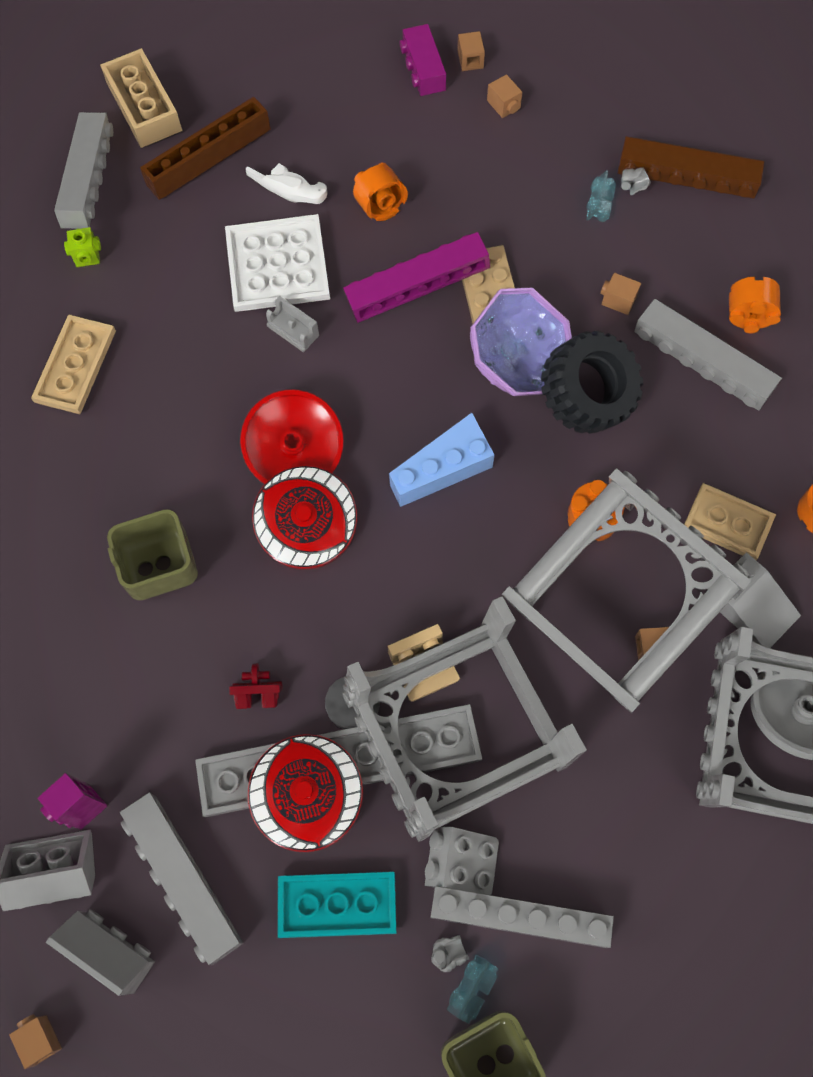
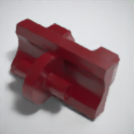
(268, 690)

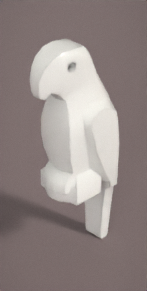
(290, 185)

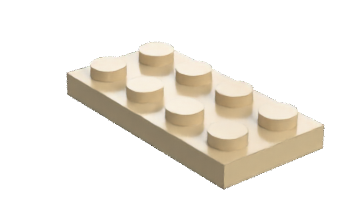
(484, 285)
(73, 364)

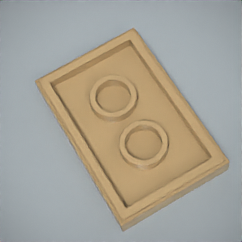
(730, 521)

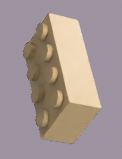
(141, 98)

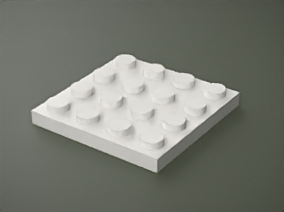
(276, 261)

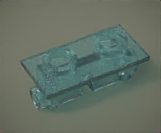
(602, 189)
(464, 1000)

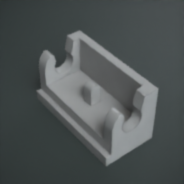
(292, 324)

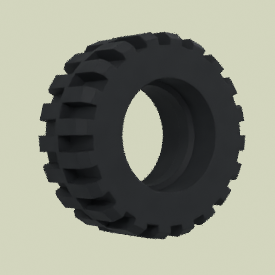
(618, 373)

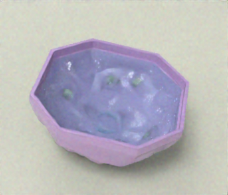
(516, 339)

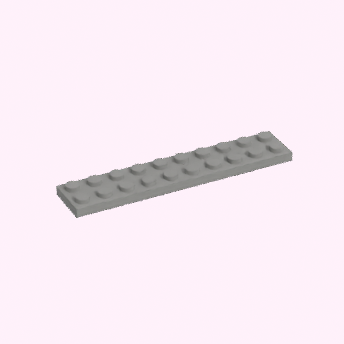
(428, 739)

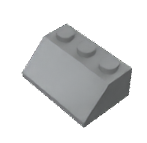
(47, 870)
(102, 952)

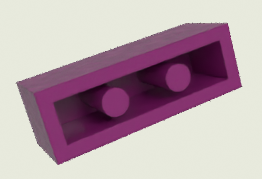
(423, 60)
(71, 802)

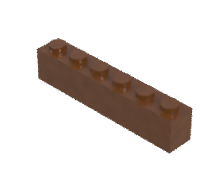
(206, 148)
(693, 167)

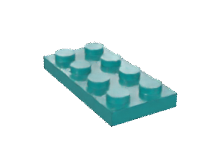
(336, 905)

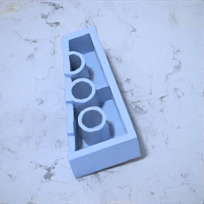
(443, 462)

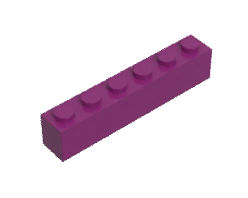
(417, 277)

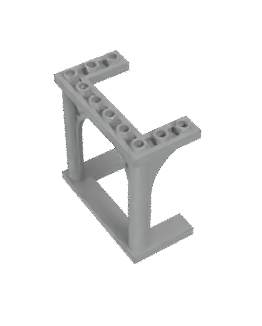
(622, 492)
(368, 688)
(720, 790)

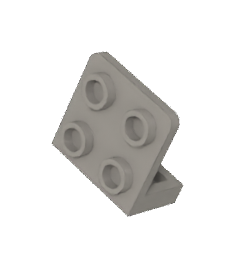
(461, 860)

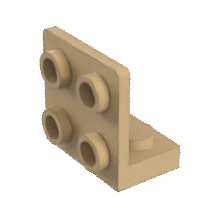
(415, 645)

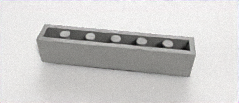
(83, 171)
(707, 354)
(181, 879)
(522, 917)

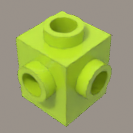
(83, 247)

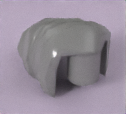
(635, 180)
(448, 953)

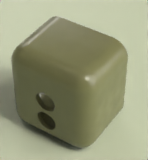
(145, 542)
(483, 1038)

